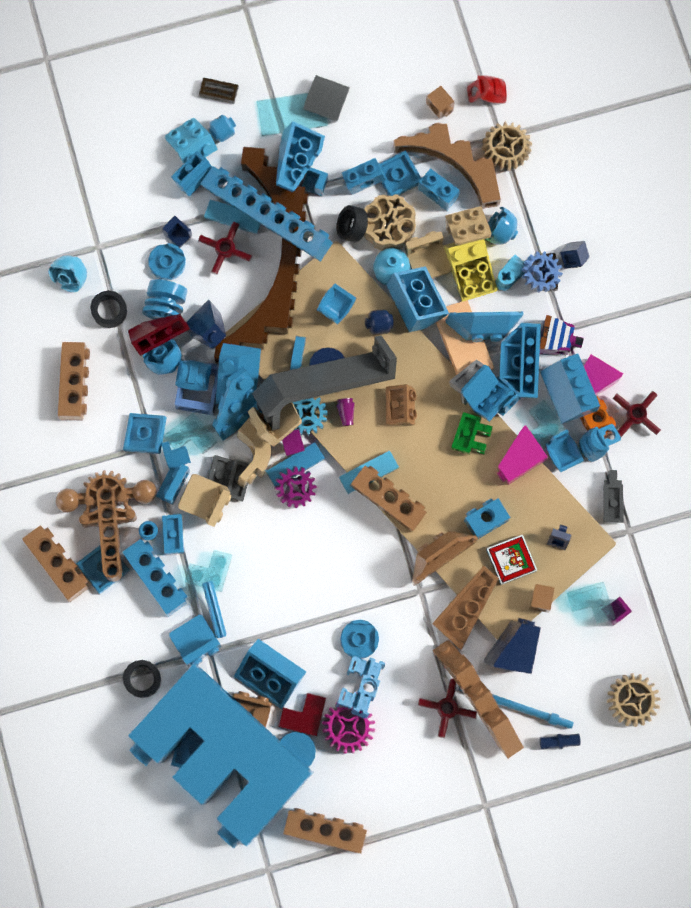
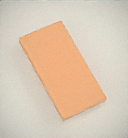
(462, 351)

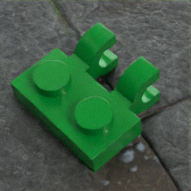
(466, 434)

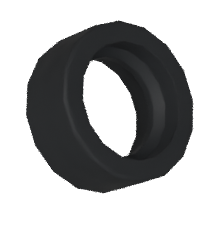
(359, 226)
(104, 295)
(138, 664)

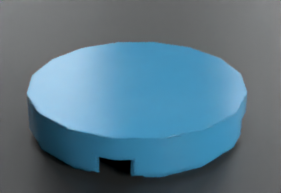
(167, 261)
(359, 639)
(301, 746)

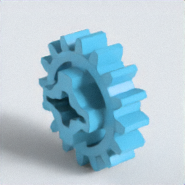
(313, 420)

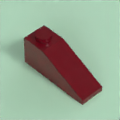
(156, 332)

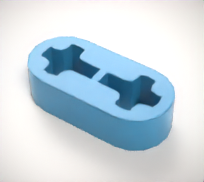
(298, 352)

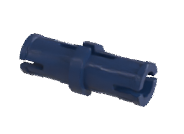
(560, 741)

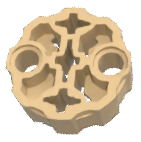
(406, 219)

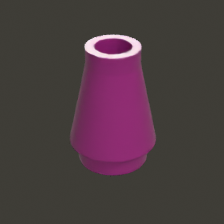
(346, 411)

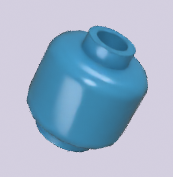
(222, 128)

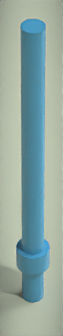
(552, 718)

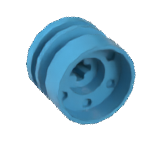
(164, 299)

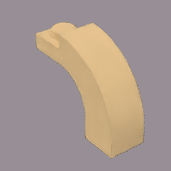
(261, 454)

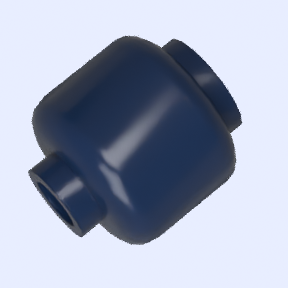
(379, 322)

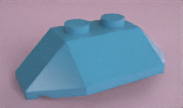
(483, 325)
(521, 360)

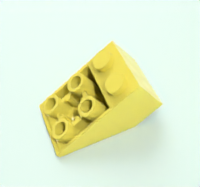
(471, 269)

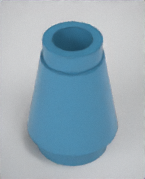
(148, 526)

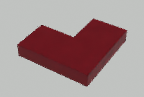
(306, 721)

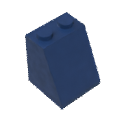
(515, 647)

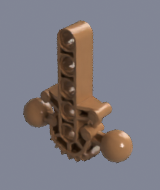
(68, 501)

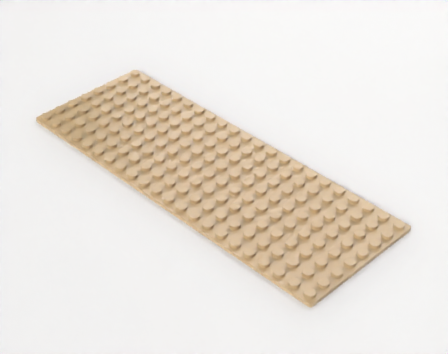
(428, 469)

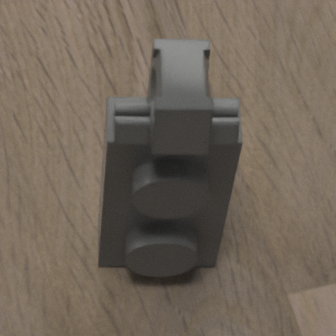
(613, 499)

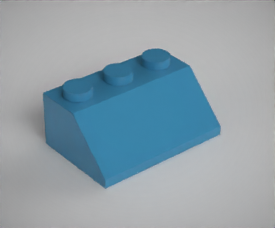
(417, 298)
(231, 360)
(570, 389)
(269, 673)

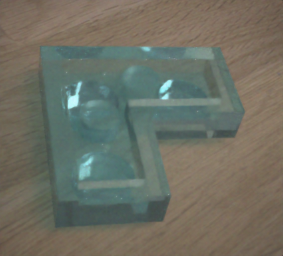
(547, 423)
(191, 430)
(216, 572)
(594, 597)

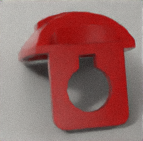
(489, 89)

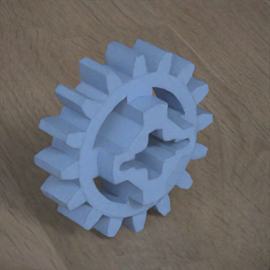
(548, 267)

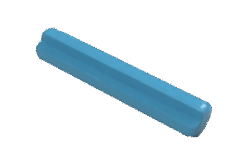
(214, 609)

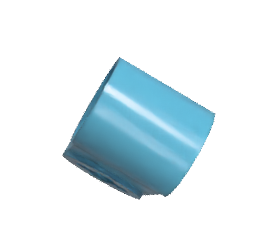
(510, 271)

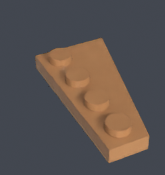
(463, 612)

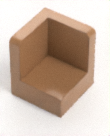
(542, 598)

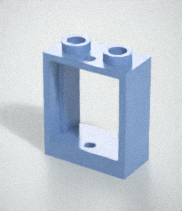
(196, 406)

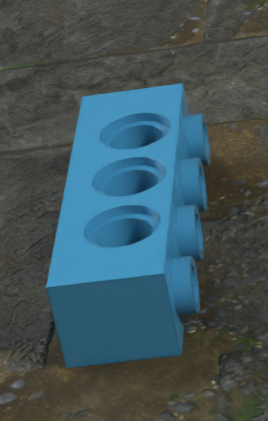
(134, 555)

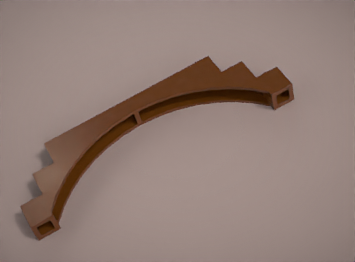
(276, 309)

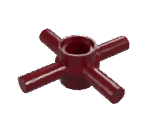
(225, 241)
(639, 407)
(445, 717)

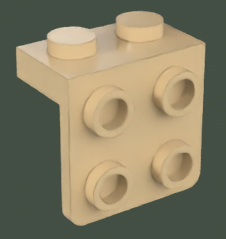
(468, 226)
(428, 252)
(288, 422)
(204, 499)

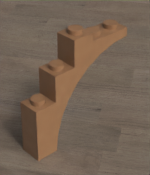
(459, 155)
(480, 698)

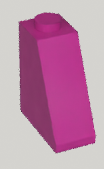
(601, 374)
(521, 457)

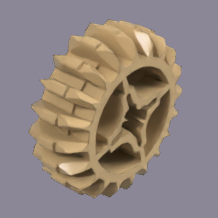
(518, 138)
(649, 693)

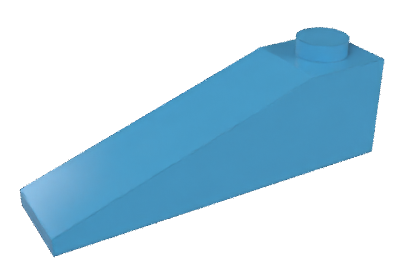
(296, 154)

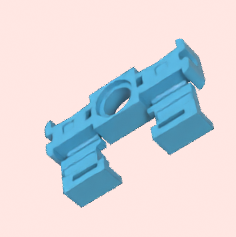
(362, 699)

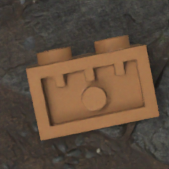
(400, 405)
(259, 707)

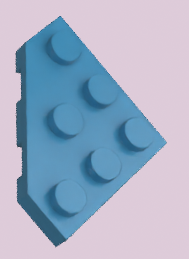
(235, 404)

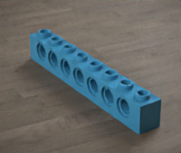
(316, 247)

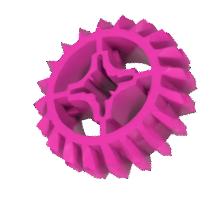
(336, 739)

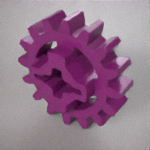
(300, 481)

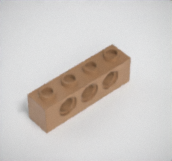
(69, 352)
(361, 485)
(34, 542)
(294, 829)

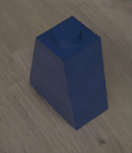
(207, 325)

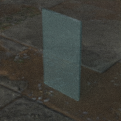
(279, 112)

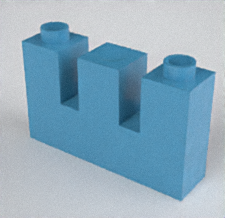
(230, 743)

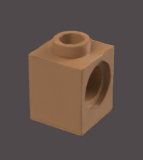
(440, 102)

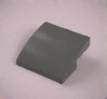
(326, 98)
(227, 473)

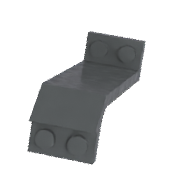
(324, 379)

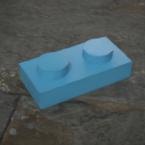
(173, 534)

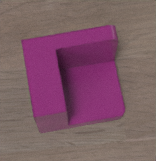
(293, 443)
(620, 610)

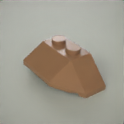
(439, 553)

